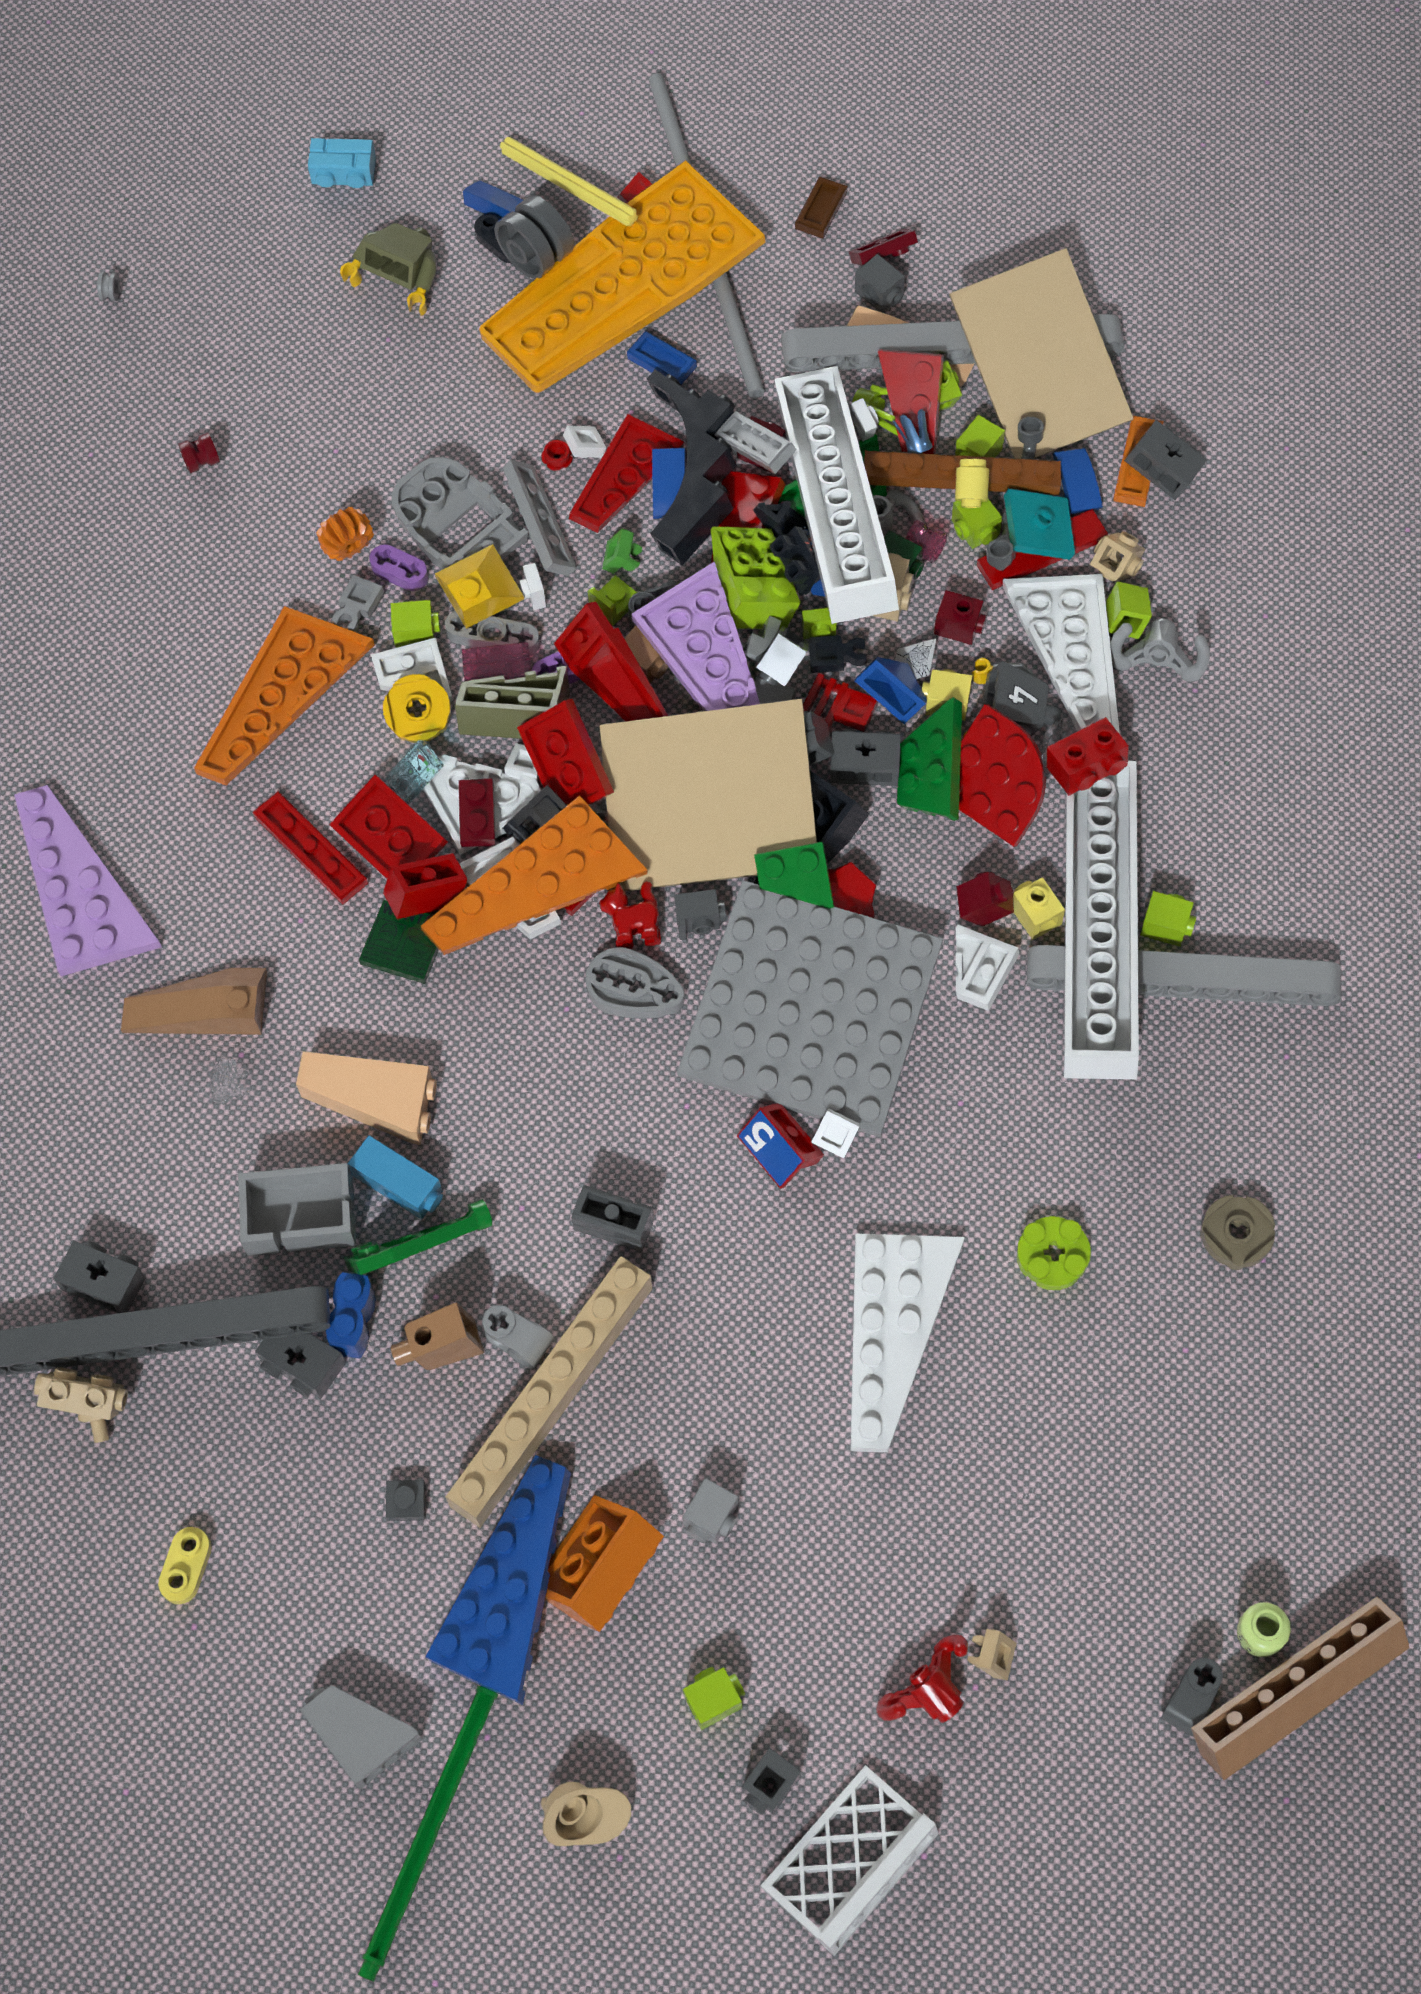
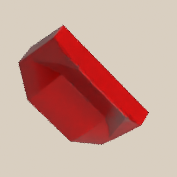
(852, 890)

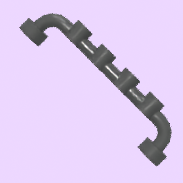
(1000, 551)

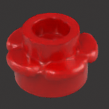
(553, 449)

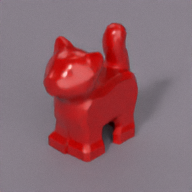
(634, 919)

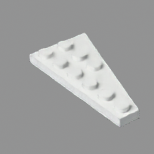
(1071, 636)
(895, 1308)

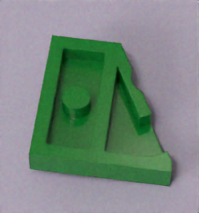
(797, 874)

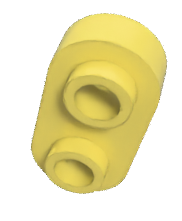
(186, 1564)

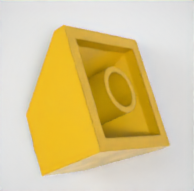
(479, 586)

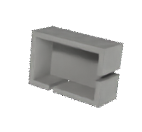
(296, 1209)

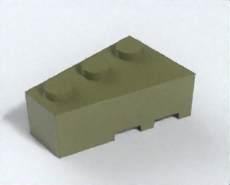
(499, 705)

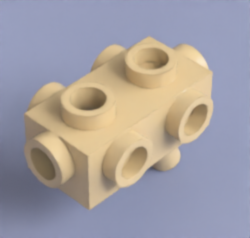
(89, 1398)

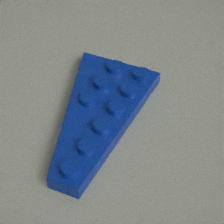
(504, 1597)

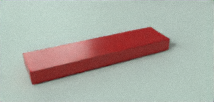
(1086, 532)
(310, 847)

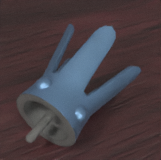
(915, 443)

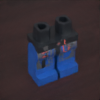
(799, 560)

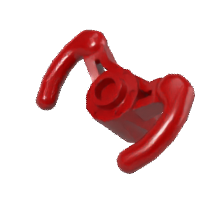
(929, 1686)

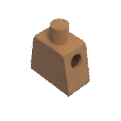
(439, 1339)

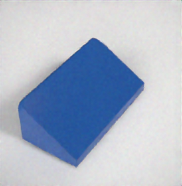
(489, 199)

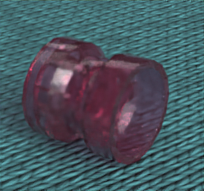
(931, 541)

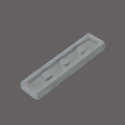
(539, 518)

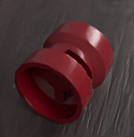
(199, 453)

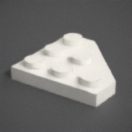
(509, 795)

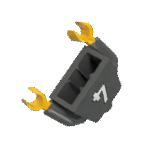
(1016, 694)

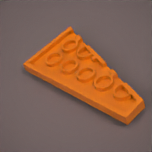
(286, 677)

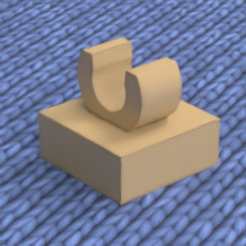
(995, 1654)

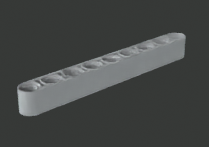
(1209, 976)

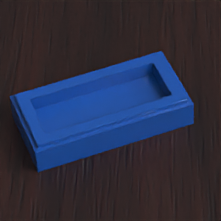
(658, 355)

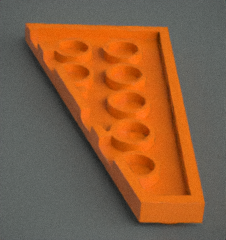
(546, 872)

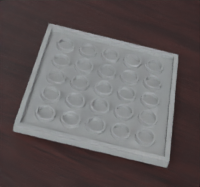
(810, 1008)

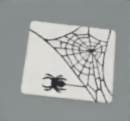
(918, 656)

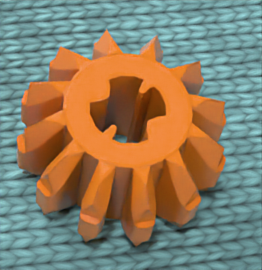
(344, 533)

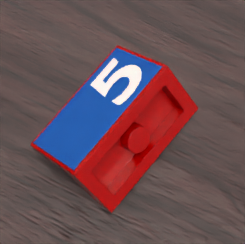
(779, 1143)

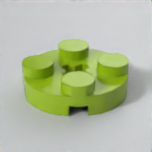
(1065, 1236)

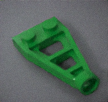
(371, 1256)

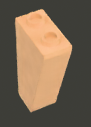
(371, 1091)

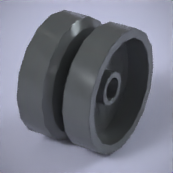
(534, 237)

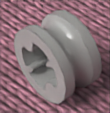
(108, 286)

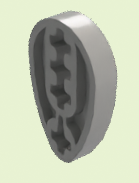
(634, 967)

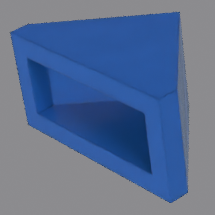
(893, 687)

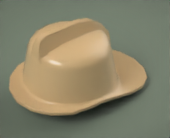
(584, 1814)

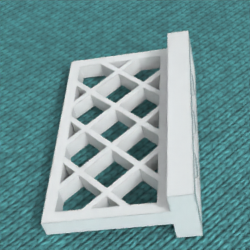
(874, 1884)

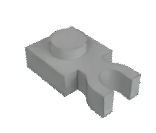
(356, 601)

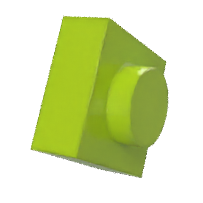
(817, 623)

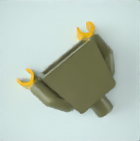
(398, 256)

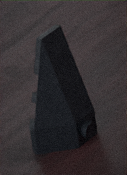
(835, 816)

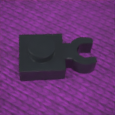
(829, 653)

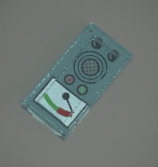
(414, 771)

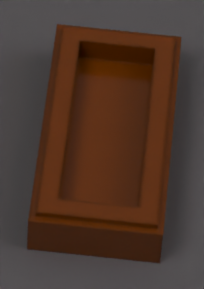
(821, 207)

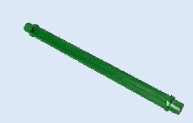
(426, 1834)

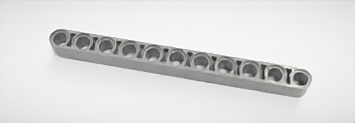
(859, 345)

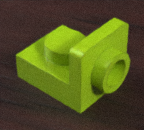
(612, 599)

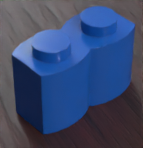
(353, 1309)

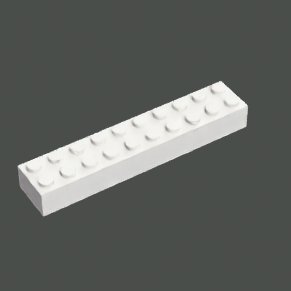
(836, 496)
(1102, 930)

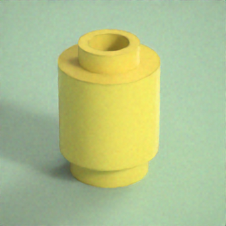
(972, 483)

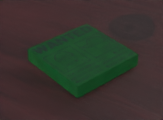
(399, 946)

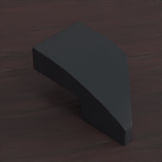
(779, 517)

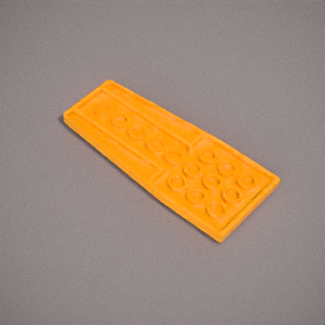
(621, 278)

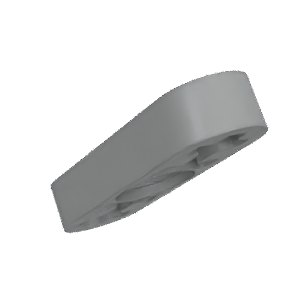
(467, 638)

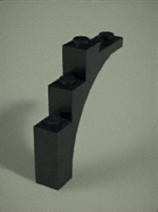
(701, 497)

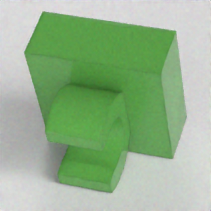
(619, 551)

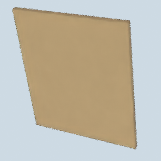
(709, 790)

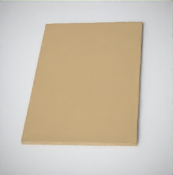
(1041, 353)

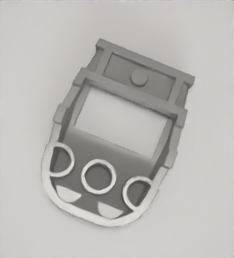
(438, 496)

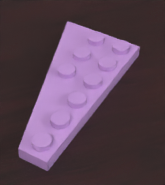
(700, 641)
(81, 901)

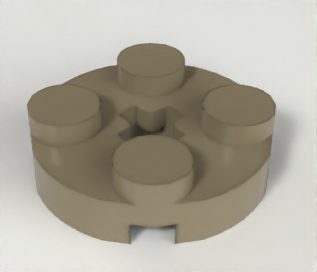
(1239, 1211)

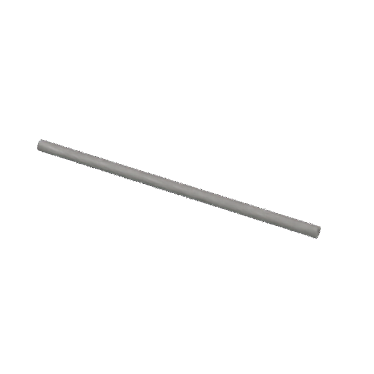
(721, 284)

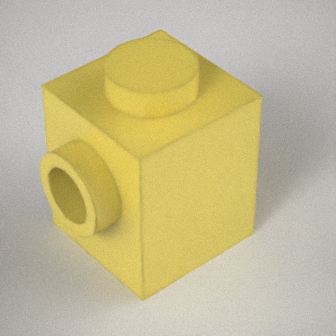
(944, 686)
(1037, 907)

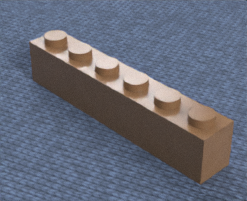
(1300, 1687)

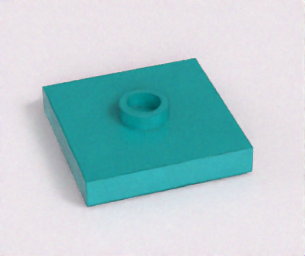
(1039, 524)

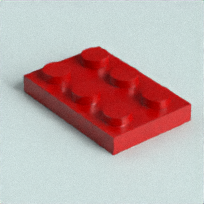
(565, 754)
(386, 828)

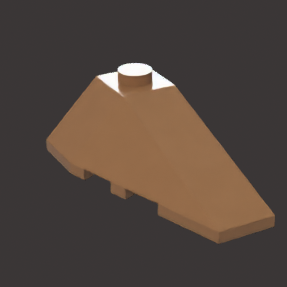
(209, 1004)

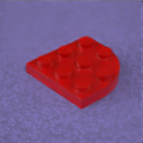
(1000, 775)

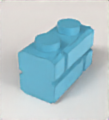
(342, 162)

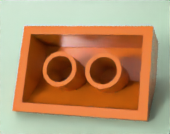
(599, 1561)

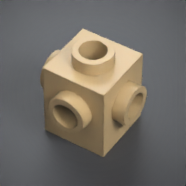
(1108, 558)

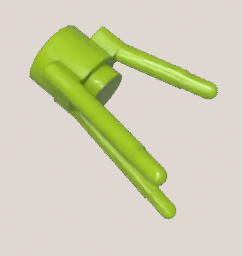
(873, 398)

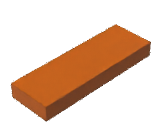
(1131, 485)

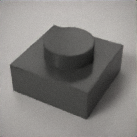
(405, 1500)

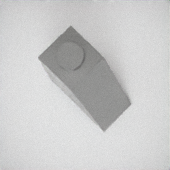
(357, 1733)

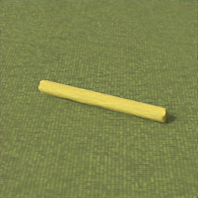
(569, 181)

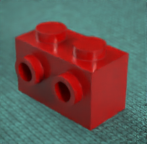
(1087, 756)
(424, 885)

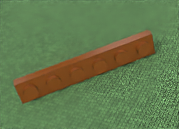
(940, 472)

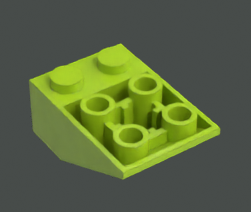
(752, 577)

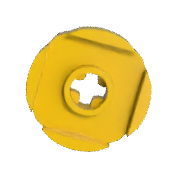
(401, 697)

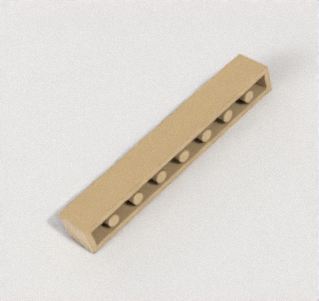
(549, 1392)

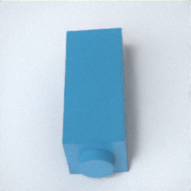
(396, 1178)

